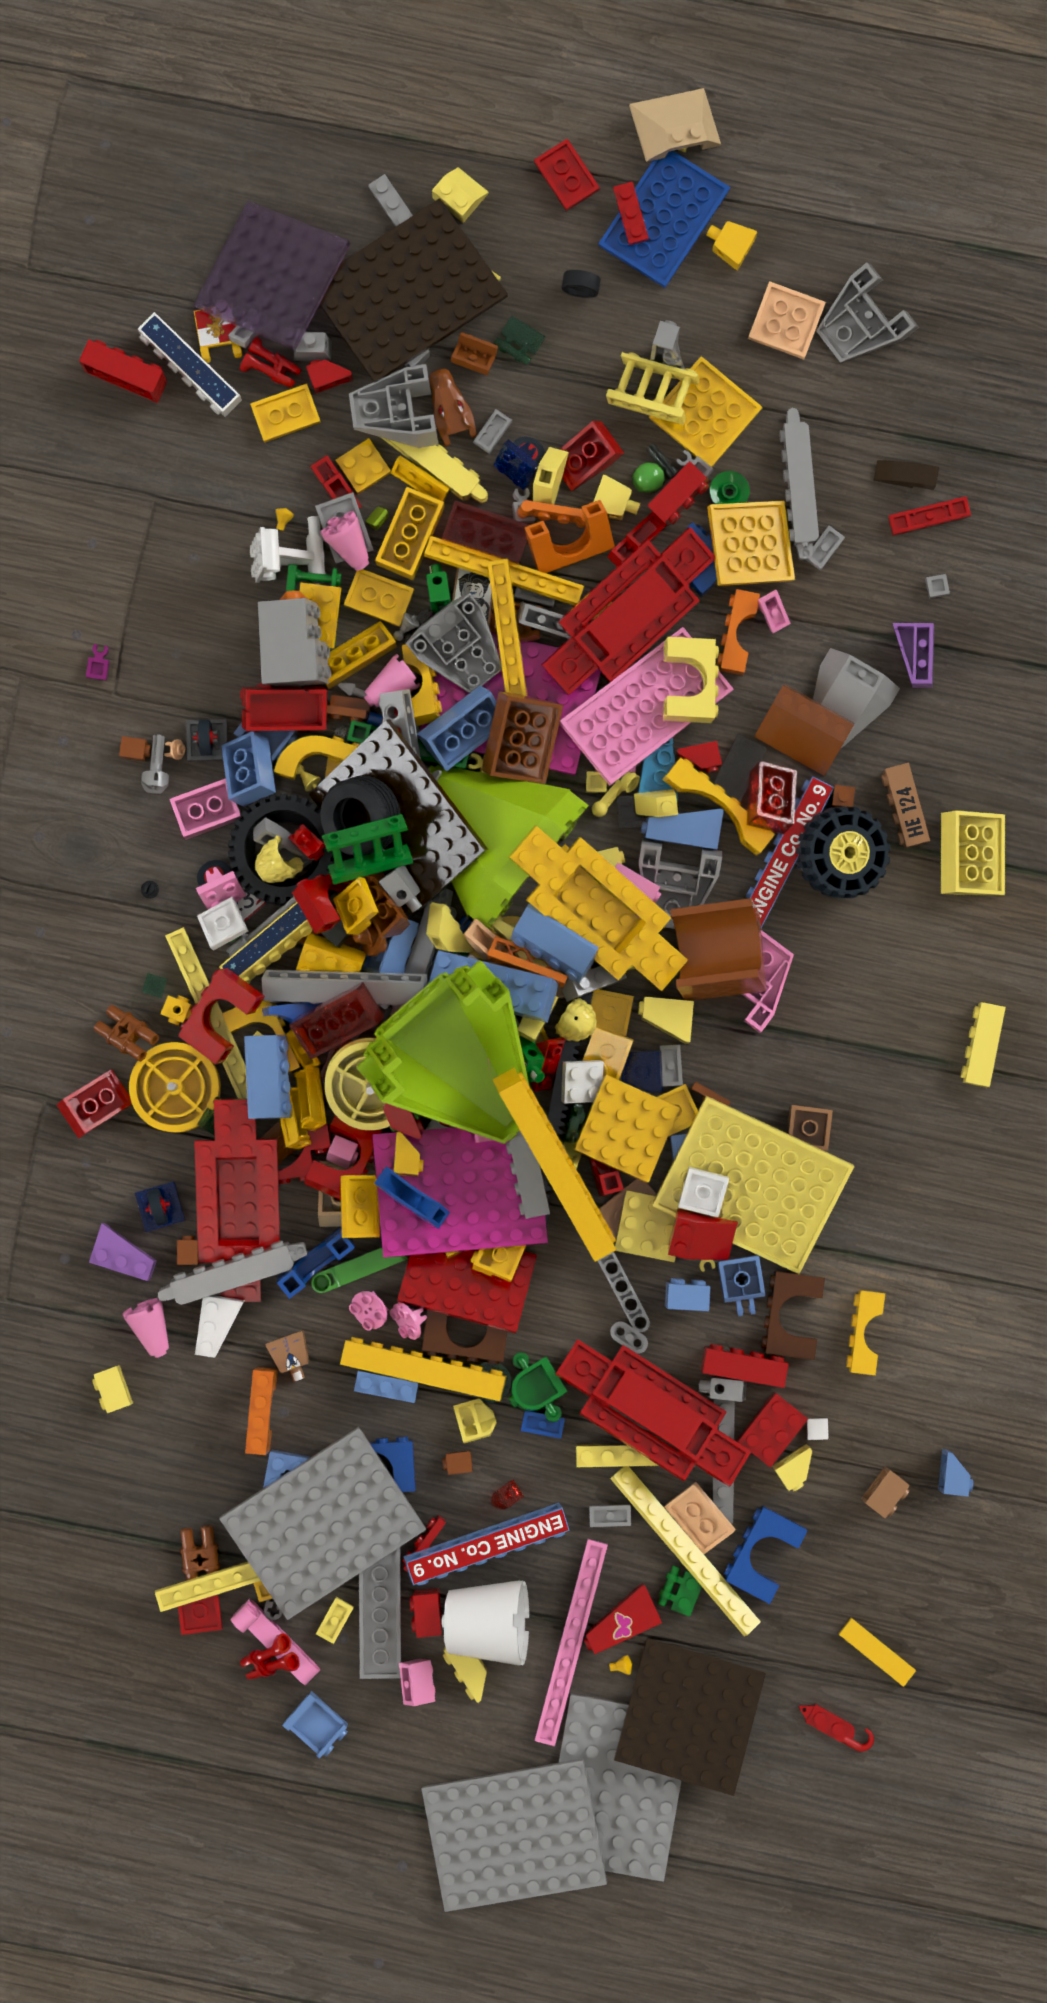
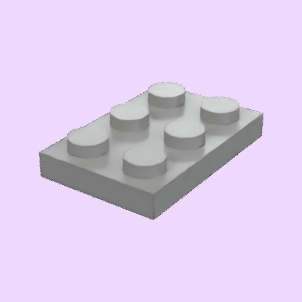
(339, 507)

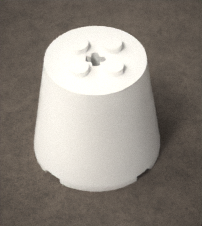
(488, 1622)

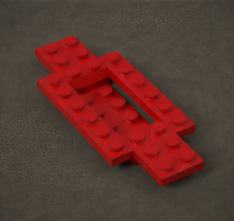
(635, 617)
(245, 1191)
(657, 1404)

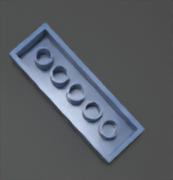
(530, 993)

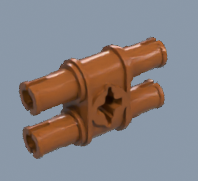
(126, 1042)
(207, 1550)

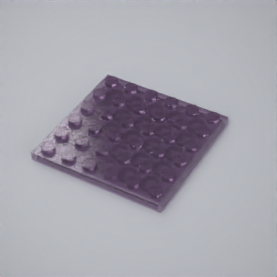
(272, 274)

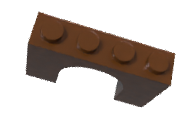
(777, 1340)
(438, 1341)

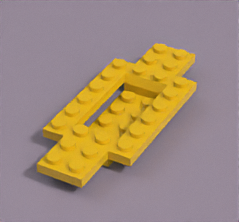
(594, 913)

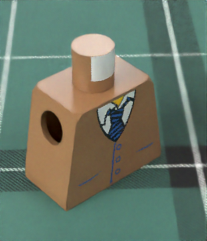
(290, 1354)

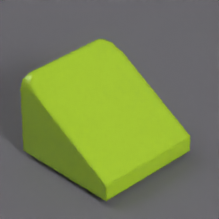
(377, 518)

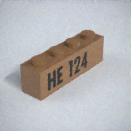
(906, 806)

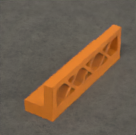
(510, 961)

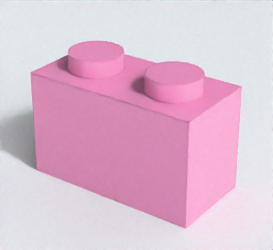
(417, 1682)

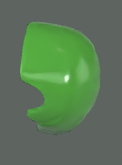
(648, 477)

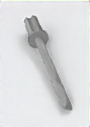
(246, 938)

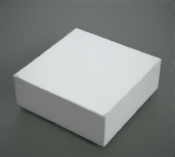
(817, 1429)

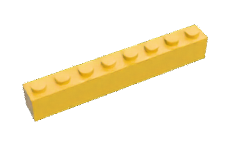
(423, 1370)

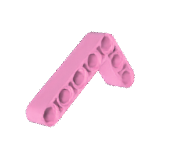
(252, 1617)

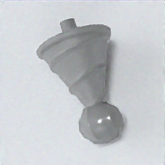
(409, 622)

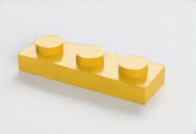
(419, 479)

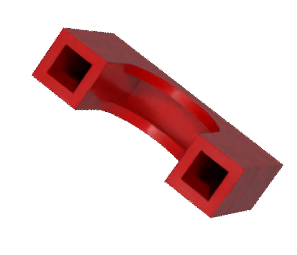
(315, 903)
(198, 1028)
(329, 1179)

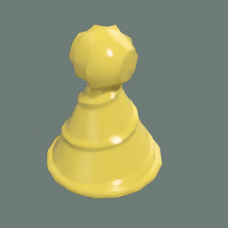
(310, 781)

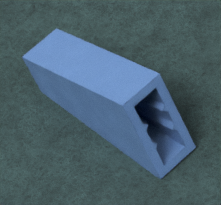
(690, 829)

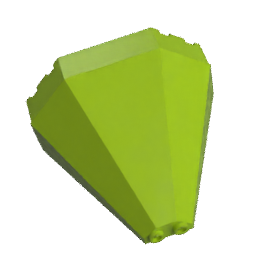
(502, 816)
(438, 1050)

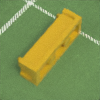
(310, 1098)
(291, 1127)

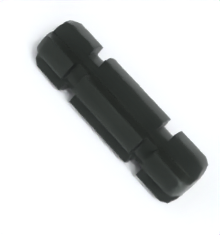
(662, 461)

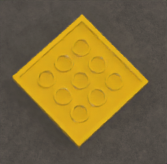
(714, 414)
(751, 543)
(626, 1128)

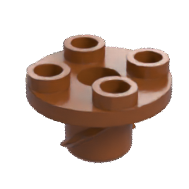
(371, 941)

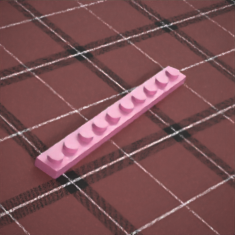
(571, 1642)

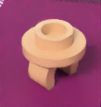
(177, 749)

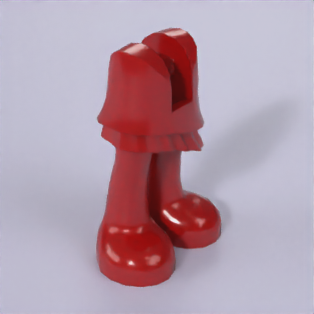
(279, 362)
(261, 1659)

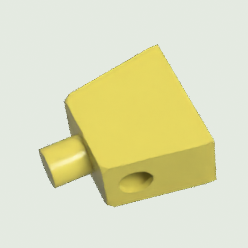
(615, 498)

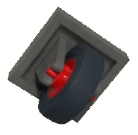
(205, 739)

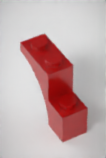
(320, 1142)

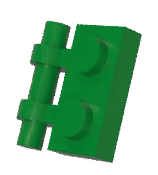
(686, 1594)

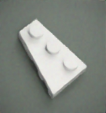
(215, 1322)

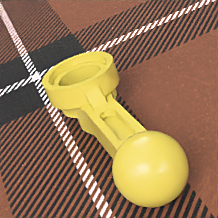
(628, 783)

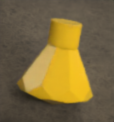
(283, 517)
(622, 1665)

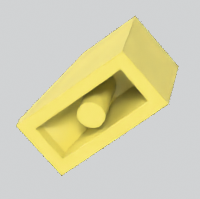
(656, 803)

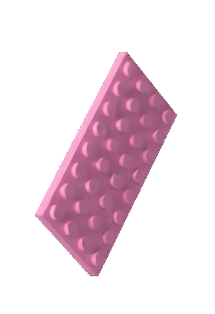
(626, 716)

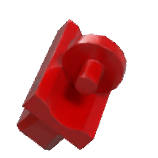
(307, 843)

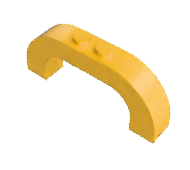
(308, 746)

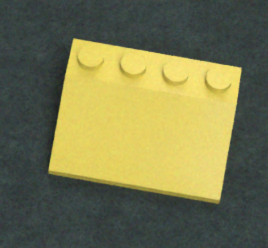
(972, 853)

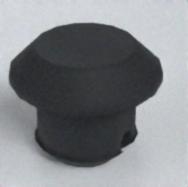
(149, 889)

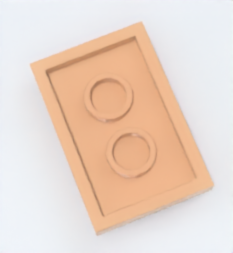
(699, 1518)

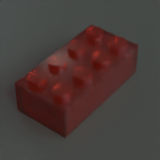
(486, 532)
(336, 1020)

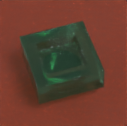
(154, 985)

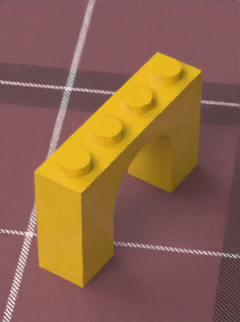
(237, 1020)

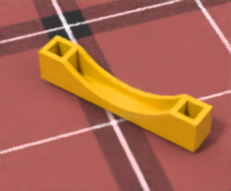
(685, 778)

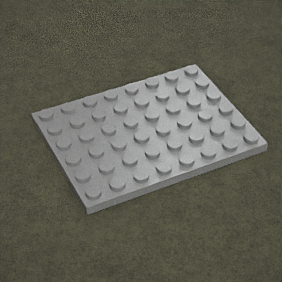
(322, 1523)
(629, 1804)
(514, 1835)

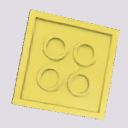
(644, 1228)

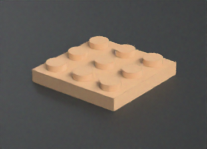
(786, 320)

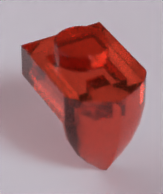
(506, 1496)

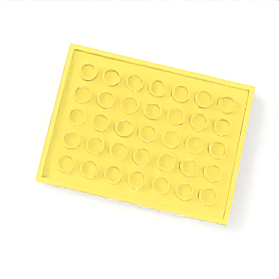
(776, 1183)

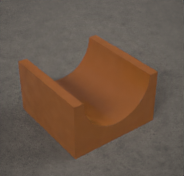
(720, 948)

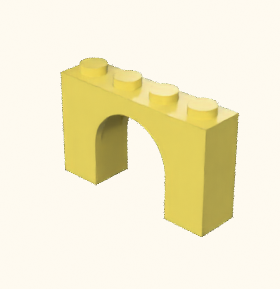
(701, 655)

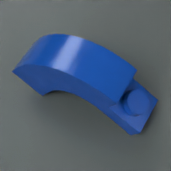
(707, 577)

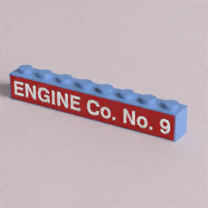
(784, 855)
(486, 1544)

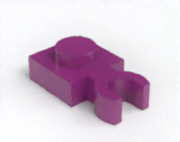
(98, 666)

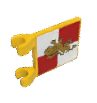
(213, 333)

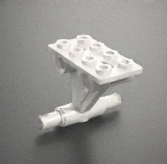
(270, 557)

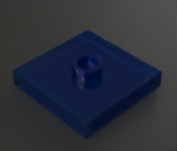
(644, 1071)

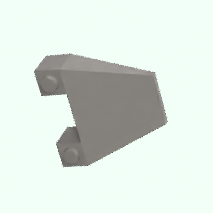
(857, 324)
(387, 408)
(679, 883)

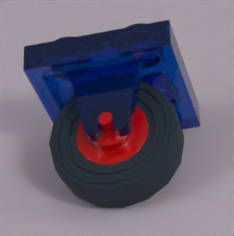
(520, 460)
(160, 1206)

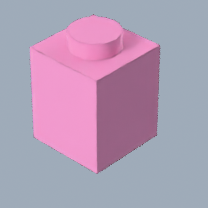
(342, 1152)

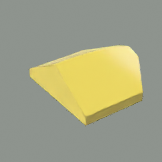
(474, 1420)

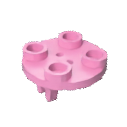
(369, 1310)
(407, 1320)

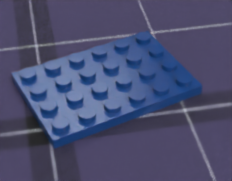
(676, 207)

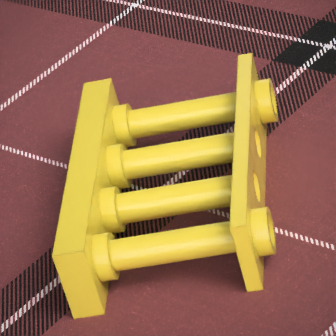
(655, 407)

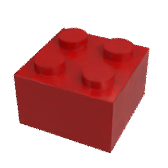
(427, 1612)

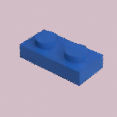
(538, 1424)

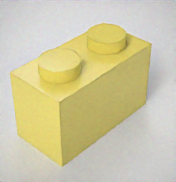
(112, 1389)

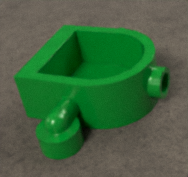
(536, 1387)

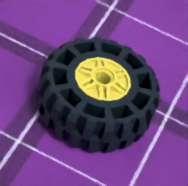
(843, 852)

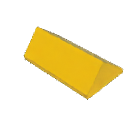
(359, 652)

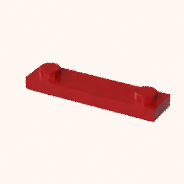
(929, 516)

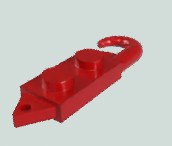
(834, 1726)

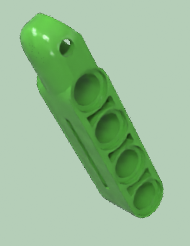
(353, 1270)

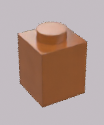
(134, 749)
(842, 796)
(187, 1251)
(458, 1462)

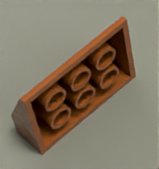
(804, 729)
(522, 738)

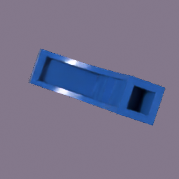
(411, 1198)

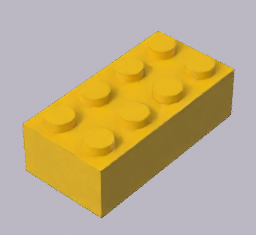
(409, 533)

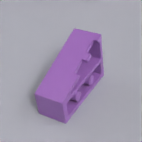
(917, 649)
(121, 1255)

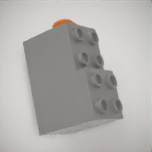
(291, 642)

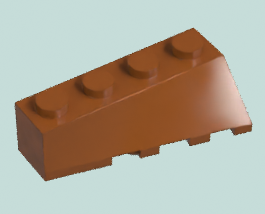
(391, 918)

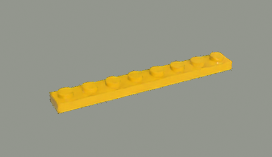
(520, 575)
(507, 626)

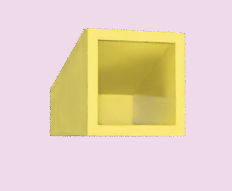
(669, 1016)

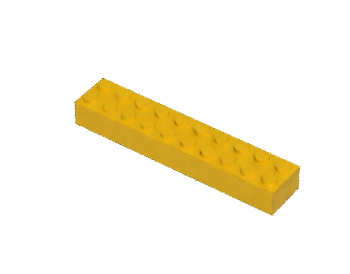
(555, 1163)

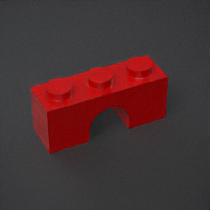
(605, 1177)

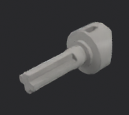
(155, 776)

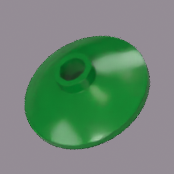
(729, 481)

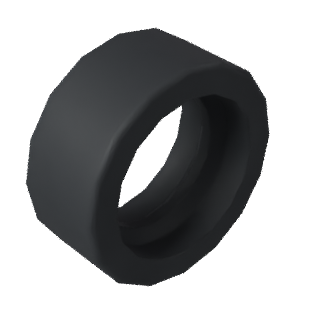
(581, 283)

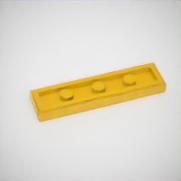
(877, 1652)

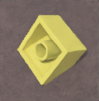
(459, 193)
(794, 1468)

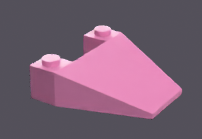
(776, 964)

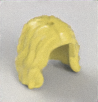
(271, 865)
(580, 1028)

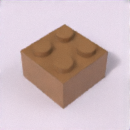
(810, 1125)
(885, 1492)

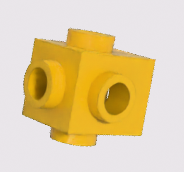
(170, 1007)

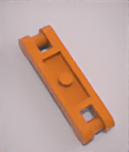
(549, 511)

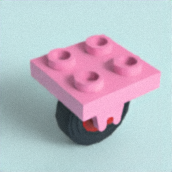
(218, 883)

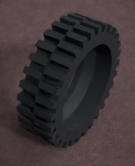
(242, 845)

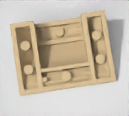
(674, 123)

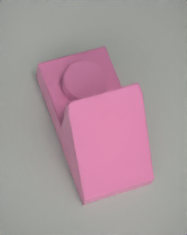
(773, 611)

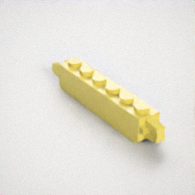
(445, 469)

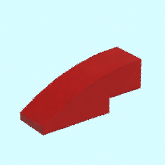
(331, 478)
(646, 529)

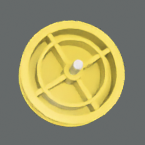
(350, 1092)

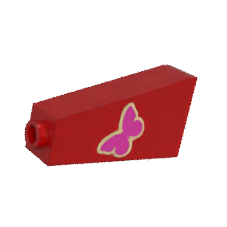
(627, 1619)

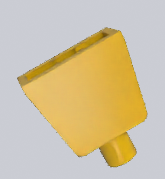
(732, 242)

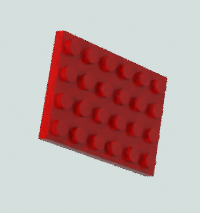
(465, 1293)

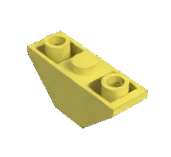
(549, 476)
(445, 931)
(470, 1671)

